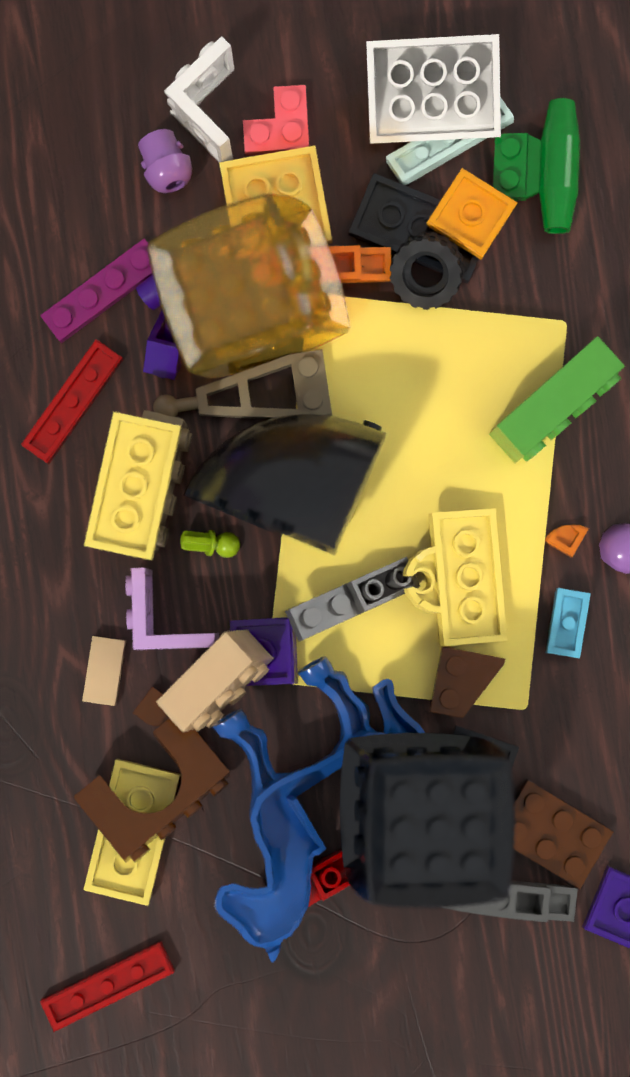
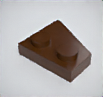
(461, 680)

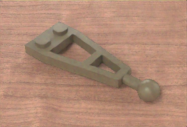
(309, 385)

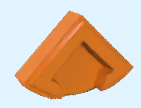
(566, 538)

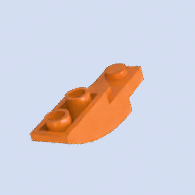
(362, 264)

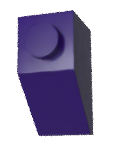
(162, 354)

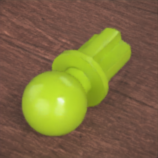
(224, 544)

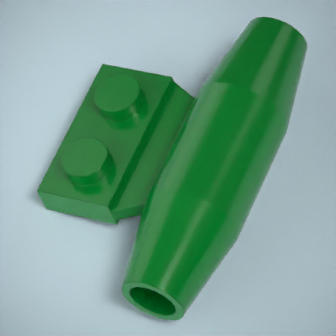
(543, 166)

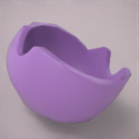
(616, 547)

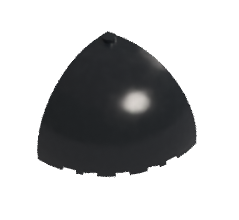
(292, 475)

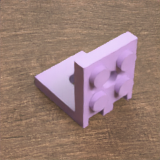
(140, 618)

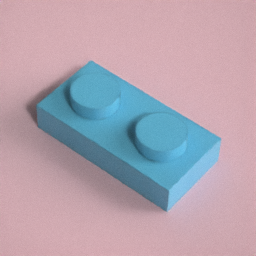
(568, 623)

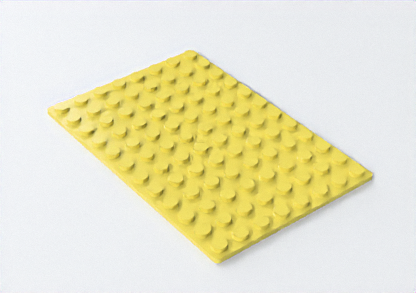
(437, 392)

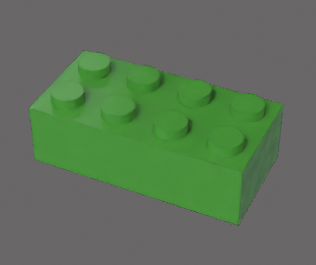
(563, 394)

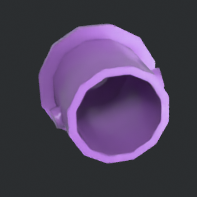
(165, 163)

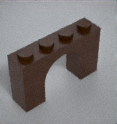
(132, 831)

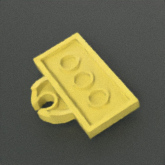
(462, 577)

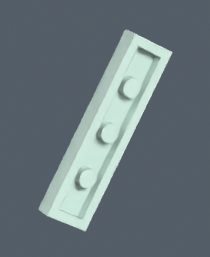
(424, 156)

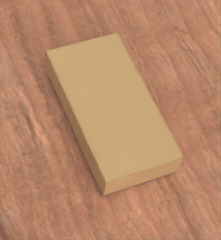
(104, 670)

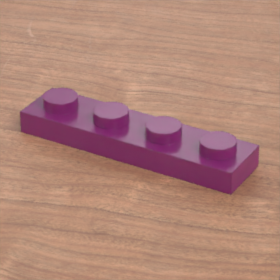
(99, 292)

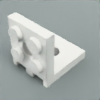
(192, 86)

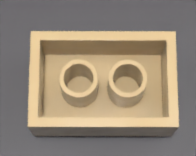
(215, 681)

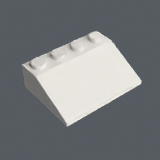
(434, 88)

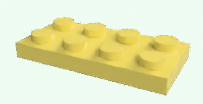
(133, 486)
(143, 791)

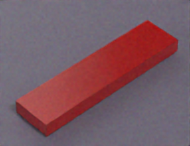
(72, 401)
(107, 986)

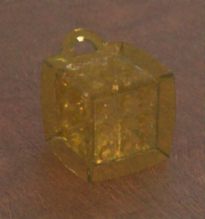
(248, 285)

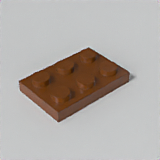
(557, 834)

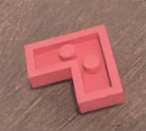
(283, 132)

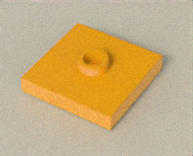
(471, 213)

